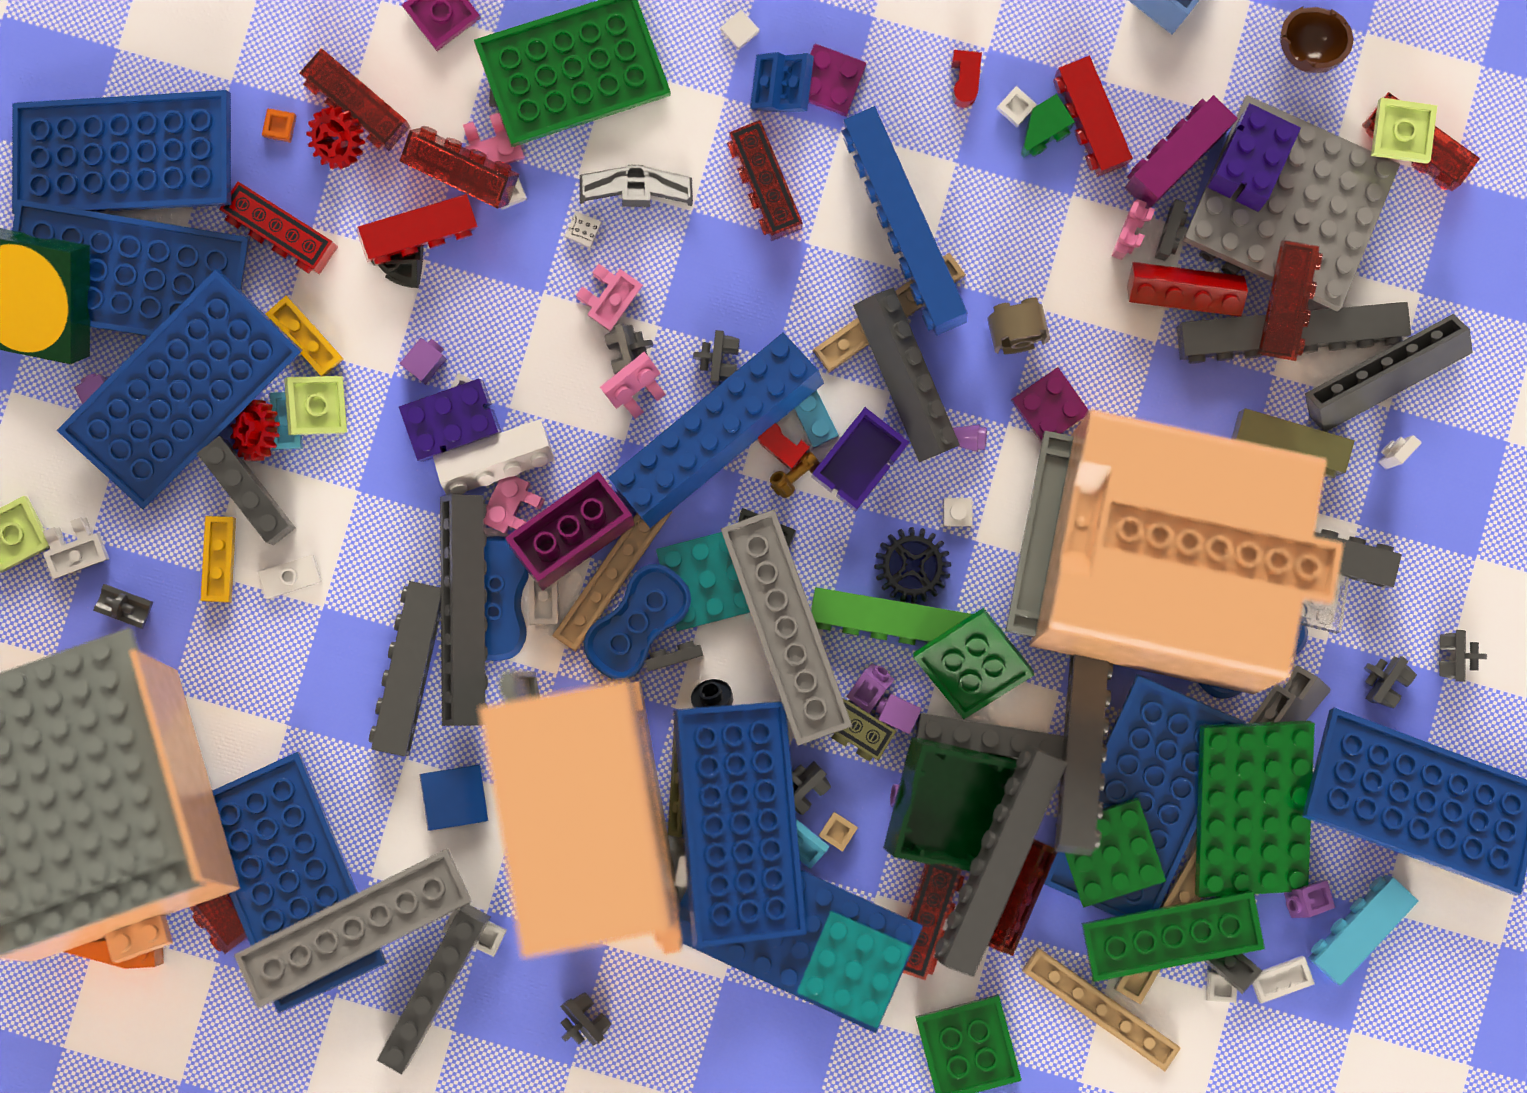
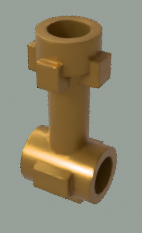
(783, 482)

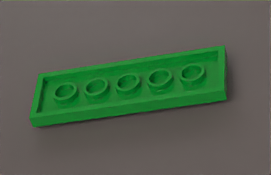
(1173, 936)

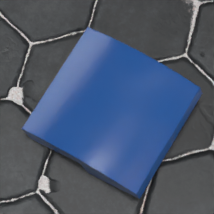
(781, 82)
(453, 797)

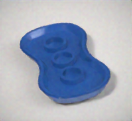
(504, 588)
(651, 605)

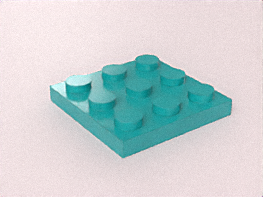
(710, 577)
(854, 969)

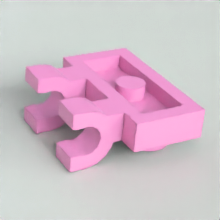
(497, 147)
(1127, 239)
(614, 299)
(629, 381)
(506, 501)

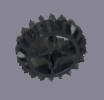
(932, 550)

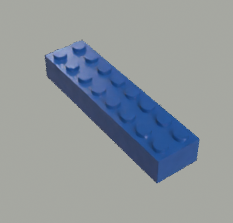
(906, 223)
(716, 429)

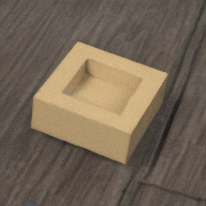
(838, 831)

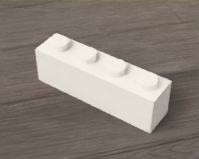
(494, 458)

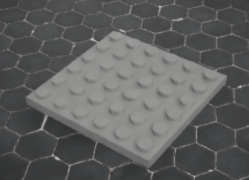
(1322, 198)

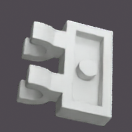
(76, 555)

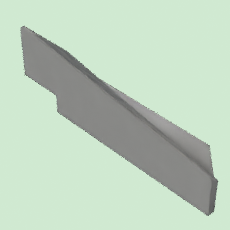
(1295, 701)

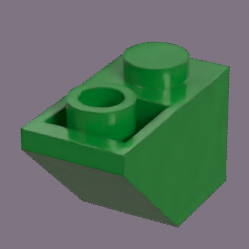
(1045, 123)

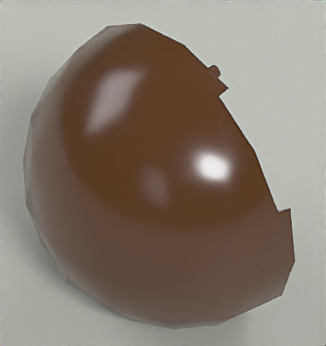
(1316, 39)

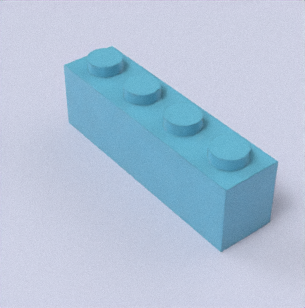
(1362, 928)

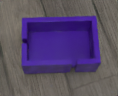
(1254, 157)
(449, 419)
(860, 459)

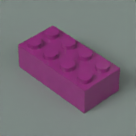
(1184, 148)
(570, 530)

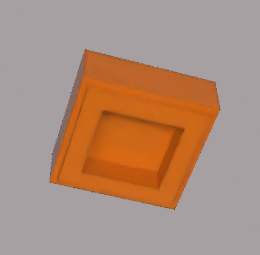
(279, 125)

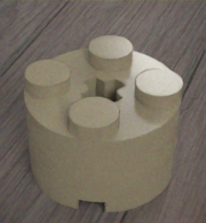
(1018, 326)

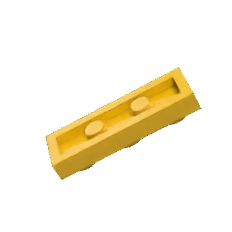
(299, 329)
(218, 559)

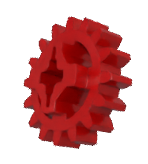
(332, 123)
(255, 431)

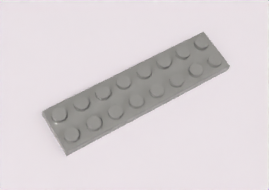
(786, 627)
(352, 928)

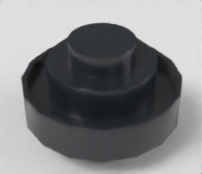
(712, 694)

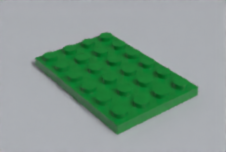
(571, 68)
(1253, 807)

